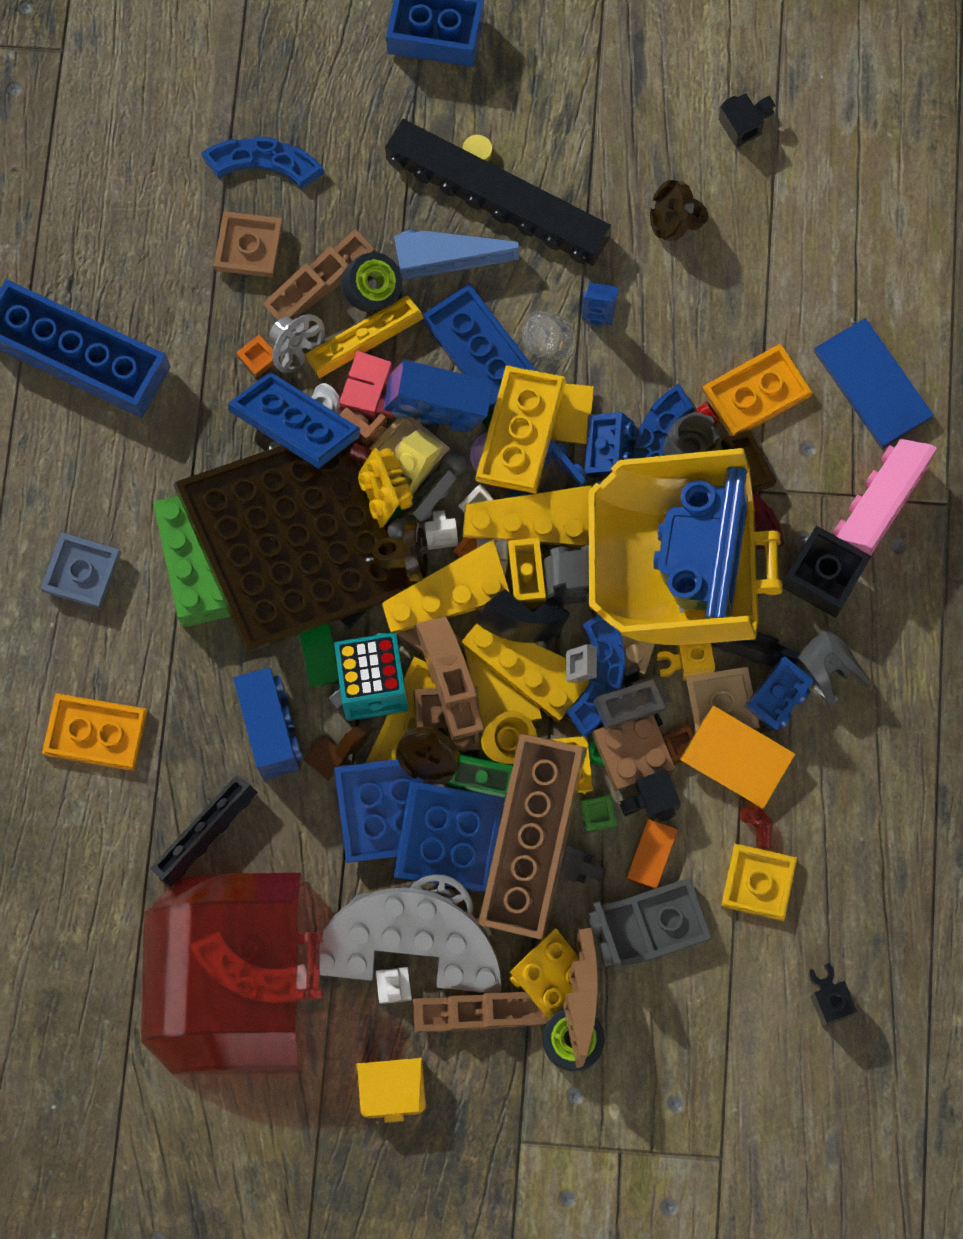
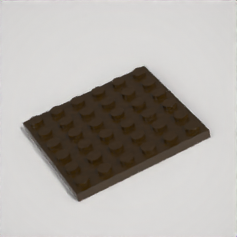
(289, 542)

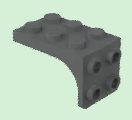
(649, 925)

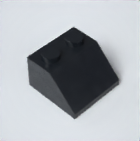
(826, 571)

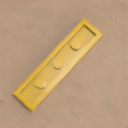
(363, 336)

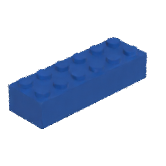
(79, 349)

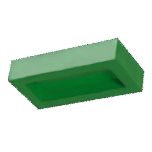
(320, 656)

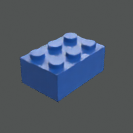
(436, 30)
(437, 396)
(268, 723)

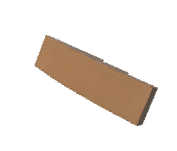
(316, 280)
(581, 1004)
(476, 1012)

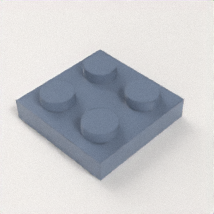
(80, 570)

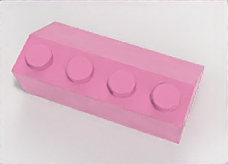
(885, 494)

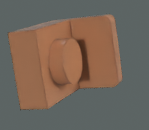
(368, 434)

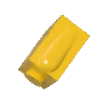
(391, 1089)

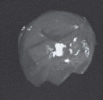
(548, 336)

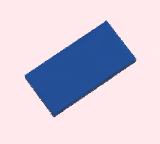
(474, 338)
(873, 383)
(294, 420)

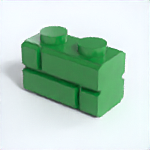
(482, 776)

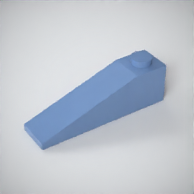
(438, 253)

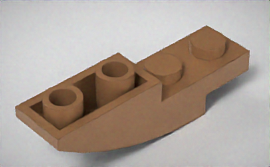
(450, 676)

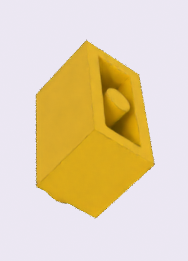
(527, 572)

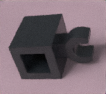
(743, 119)
(655, 796)
(831, 1001)

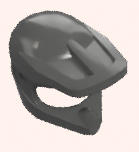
(829, 654)

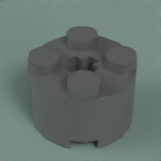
(567, 575)

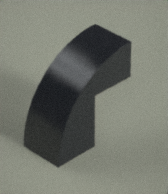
(515, 622)

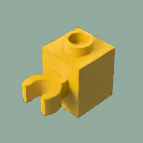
(690, 660)

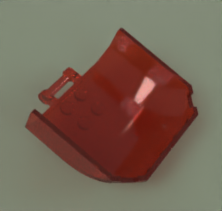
(226, 974)

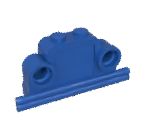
(704, 544)

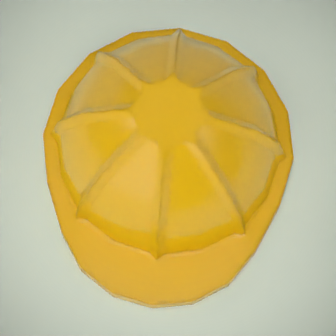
(502, 735)

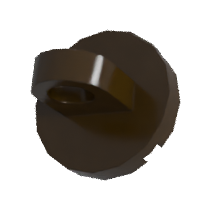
(675, 211)
(407, 551)
(429, 754)

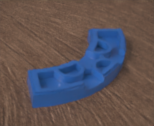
(264, 154)
(658, 421)
(609, 674)

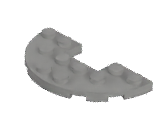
(411, 924)

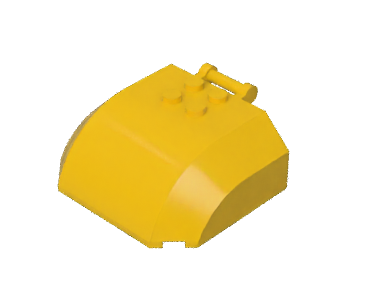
(623, 542)

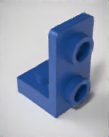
(599, 304)
(559, 455)

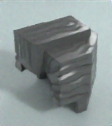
(691, 435)

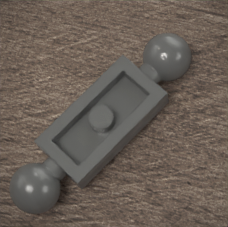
(431, 492)

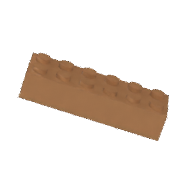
(532, 836)

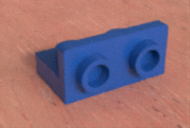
(608, 440)
(779, 694)

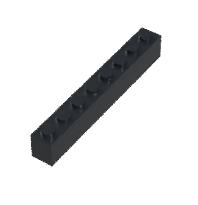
(497, 192)

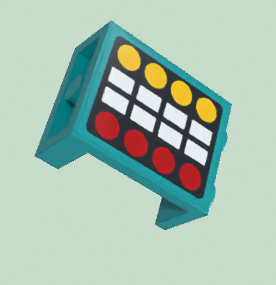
(370, 676)

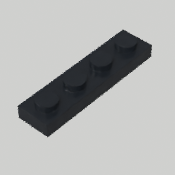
(203, 830)

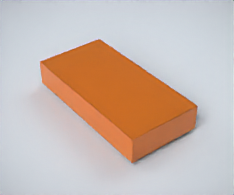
(652, 854)

